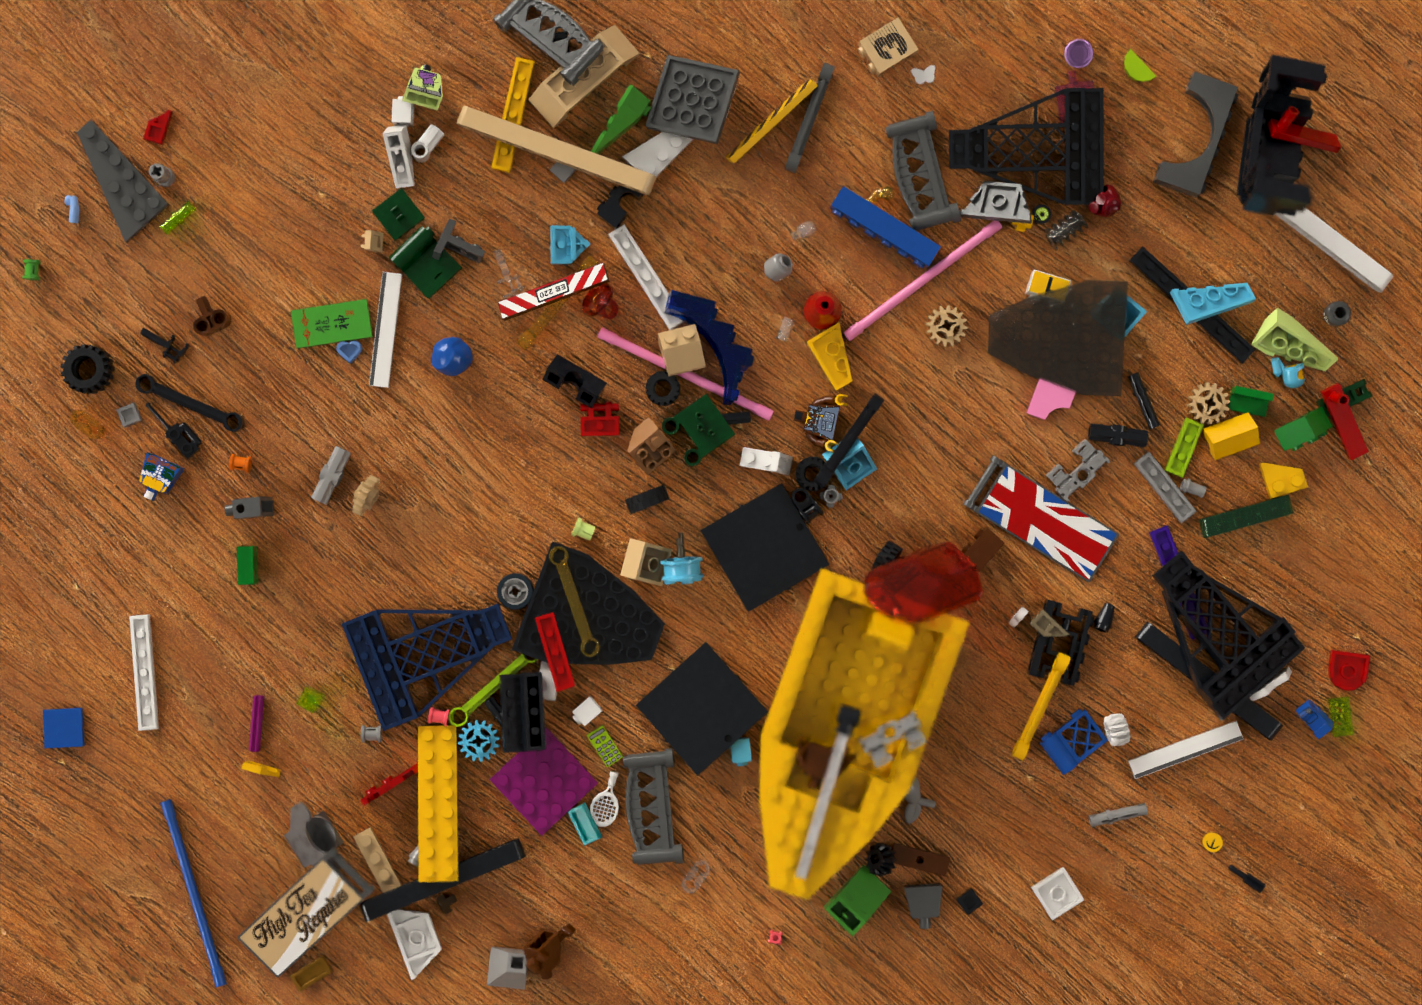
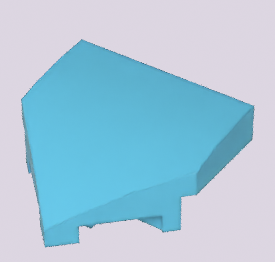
(566, 244)

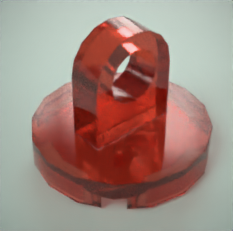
(597, 300)

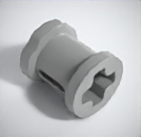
(371, 734)

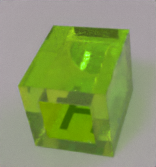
(311, 699)

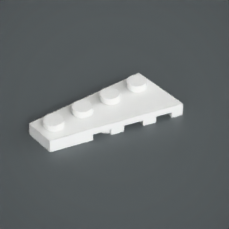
(657, 152)

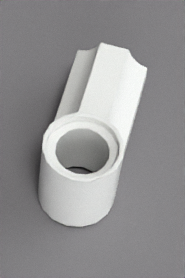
(428, 142)

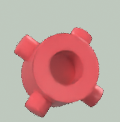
(775, 937)

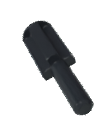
(1248, 879)

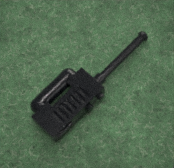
(175, 434)

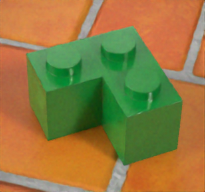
(1305, 428)

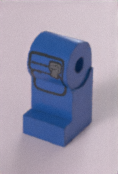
(1315, 718)

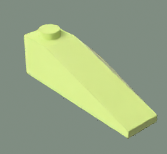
(1288, 338)

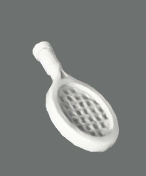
(611, 783)

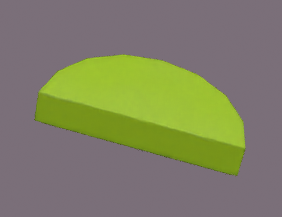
(1136, 68)

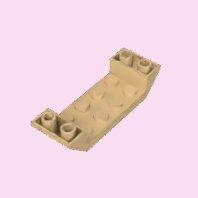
(557, 97)

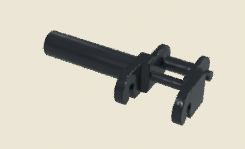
(165, 344)

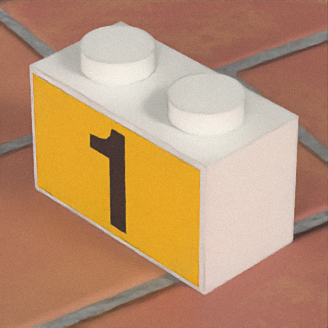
(1043, 282)

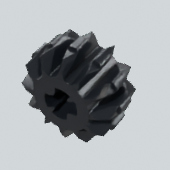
(880, 859)

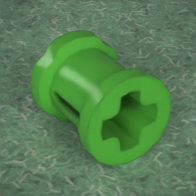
(31, 269)

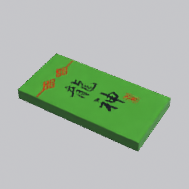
(331, 323)

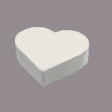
(1018, 617)

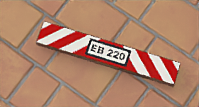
(553, 291)

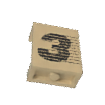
(887, 47)

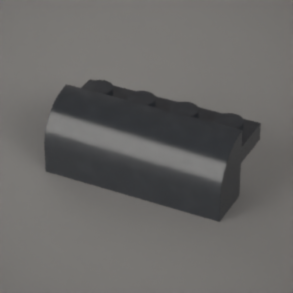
(522, 712)

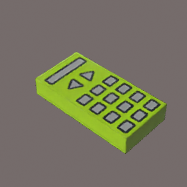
(604, 746)

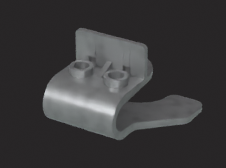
(311, 836)

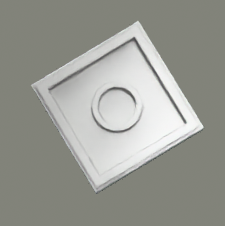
(1057, 893)

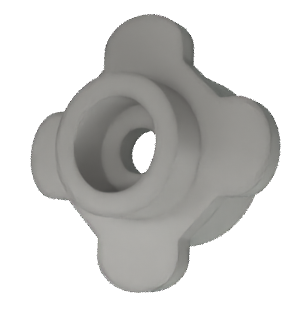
(830, 501)

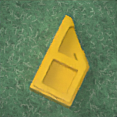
(260, 768)

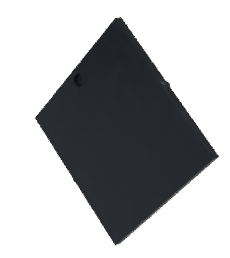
(764, 547)
(702, 708)

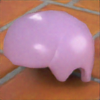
(1078, 53)

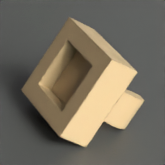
(373, 241)

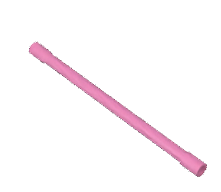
(985, 233)
(614, 339)

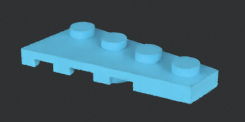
(1210, 301)

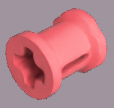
(438, 716)

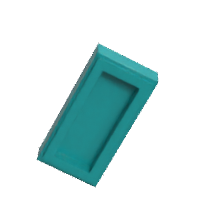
(584, 824)

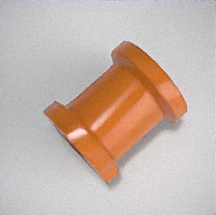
(240, 463)

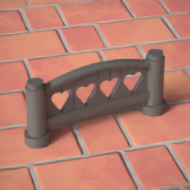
(573, 62)
(939, 210)
(663, 848)

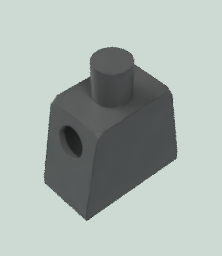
(250, 508)
(924, 902)

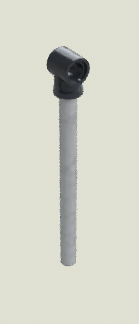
(848, 719)

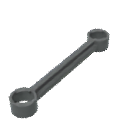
(809, 118)

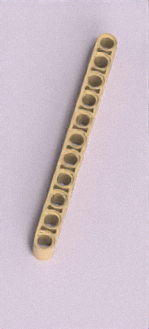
(556, 150)

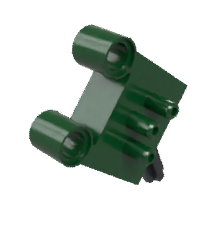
(705, 426)

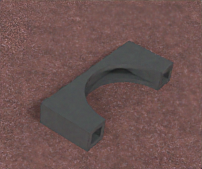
(1217, 100)

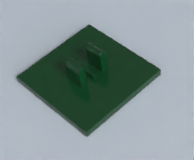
(398, 214)

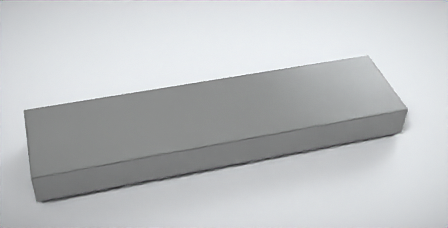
(1165, 487)

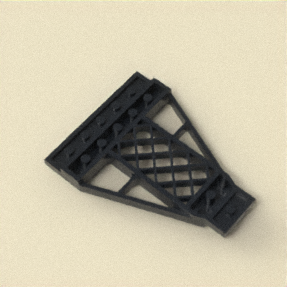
(1082, 146)
(1247, 670)

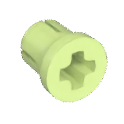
(583, 529)

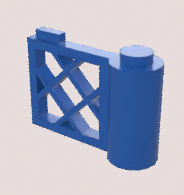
(1059, 749)

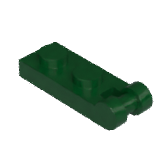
(1350, 392)

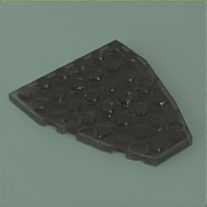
(1066, 336)

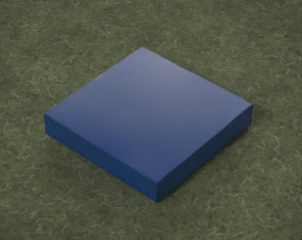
(63, 728)

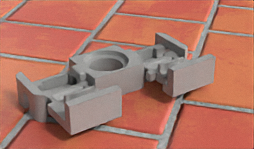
(1069, 485)
(875, 742)

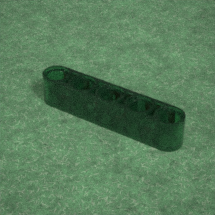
(1246, 516)

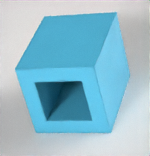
(741, 751)

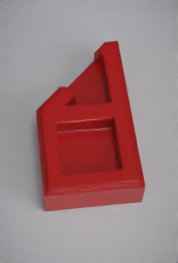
(157, 128)

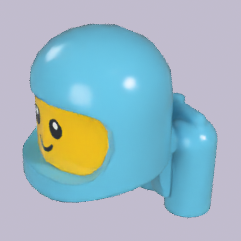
(1291, 374)

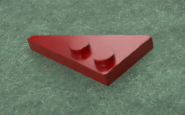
(388, 784)

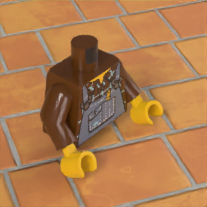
(821, 420)

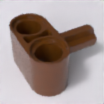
(210, 317)

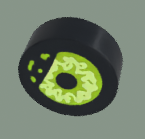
(1041, 214)

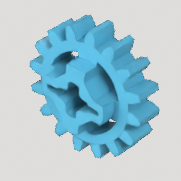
(478, 732)

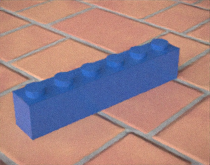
(885, 227)

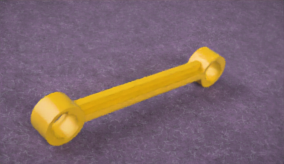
(1023, 743)

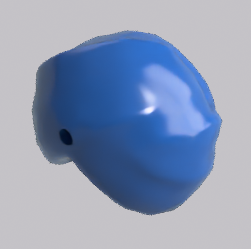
(451, 356)

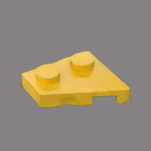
(1282, 479)

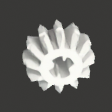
(1116, 729)

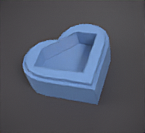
(350, 350)

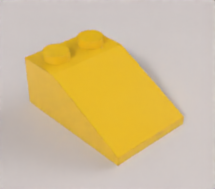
(890, 630)

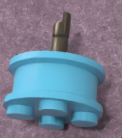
(681, 567)

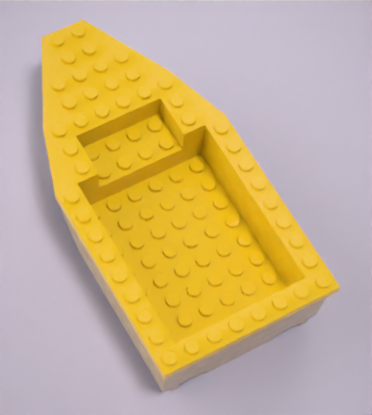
(835, 666)

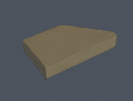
(1047, 625)

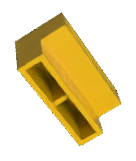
(1232, 436)

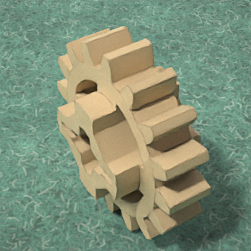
(943, 316)
(1216, 405)
(366, 495)

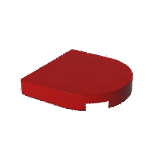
(1348, 669)

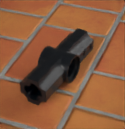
(1118, 435)

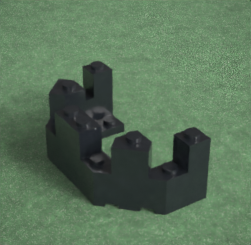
(1269, 163)

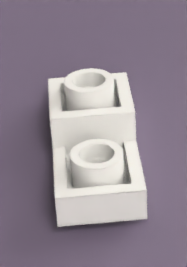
(549, 689)

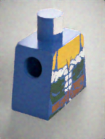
(158, 475)

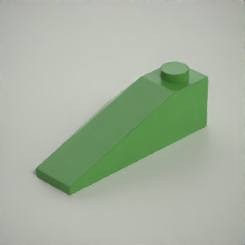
(630, 111)

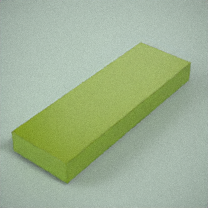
(1184, 447)

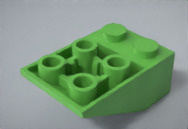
(857, 900)

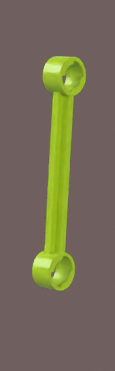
(487, 691)

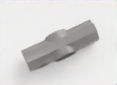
(331, 475)

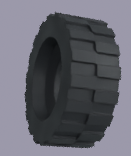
(647, 499)

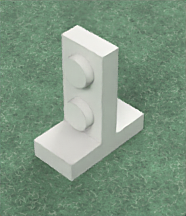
(766, 460)

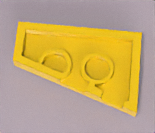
(831, 355)

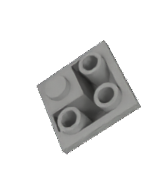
(507, 968)

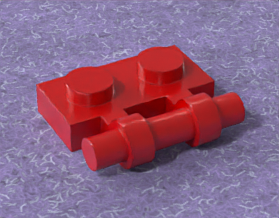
(602, 425)

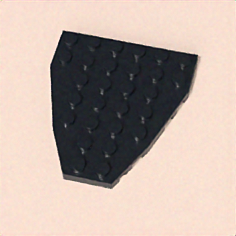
(614, 612)

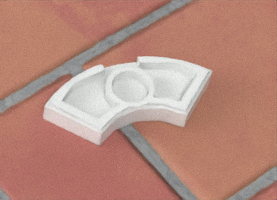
(1279, 678)

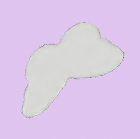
(922, 76)

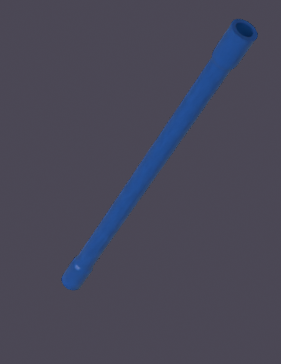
(216, 968)

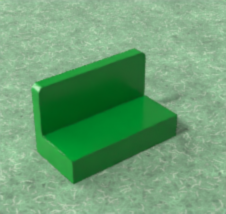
(1249, 400)
(247, 565)

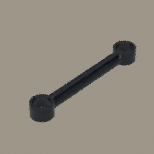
(189, 403)
(828, 469)

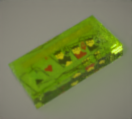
(1341, 716)

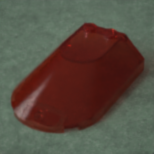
(924, 583)

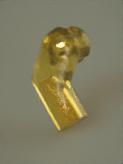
(880, 192)

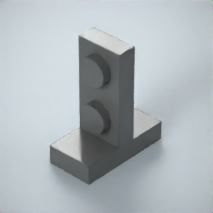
(457, 244)

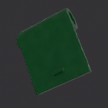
(416, 262)

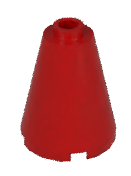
(820, 317)

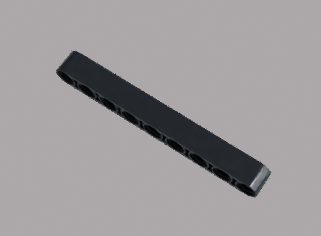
(1173, 654)
(467, 870)

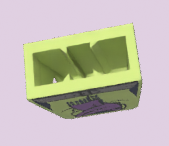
(424, 88)

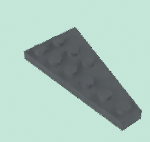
(125, 188)

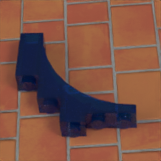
(719, 335)

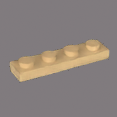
(377, 860)

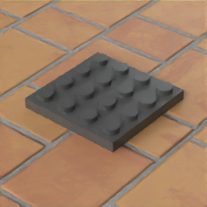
(692, 99)

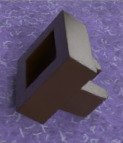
(444, 903)

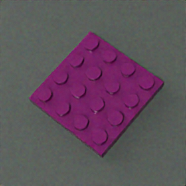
(544, 783)

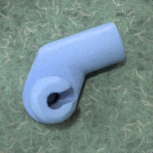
(74, 208)

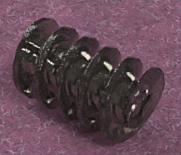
(1065, 228)

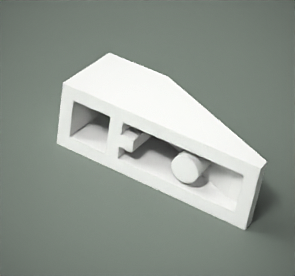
(399, 155)

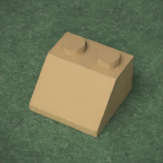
(681, 350)
(643, 562)

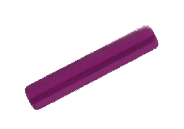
(256, 723)

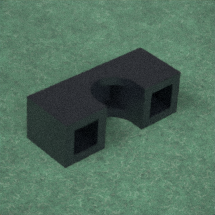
(611, 211)
(565, 372)

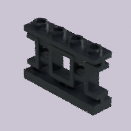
(1075, 646)

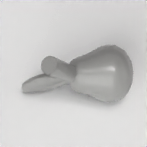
(915, 801)

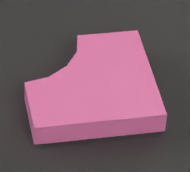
(1047, 398)

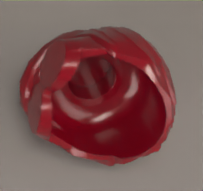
(1106, 202)

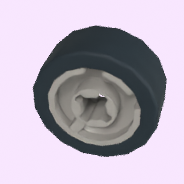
(505, 594)

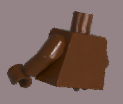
(815, 758)
(544, 950)

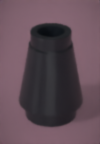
(1104, 619)

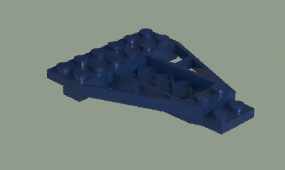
(382, 669)

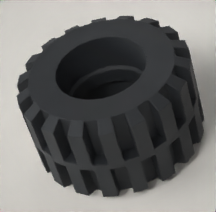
(72, 364)

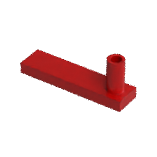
(1285, 130)
(1344, 421)
(555, 652)

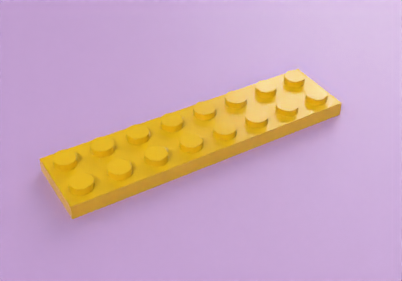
(437, 803)

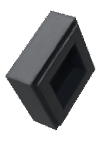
(969, 901)

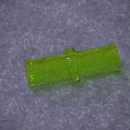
(178, 217)

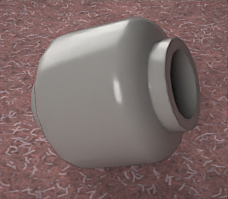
(778, 267)

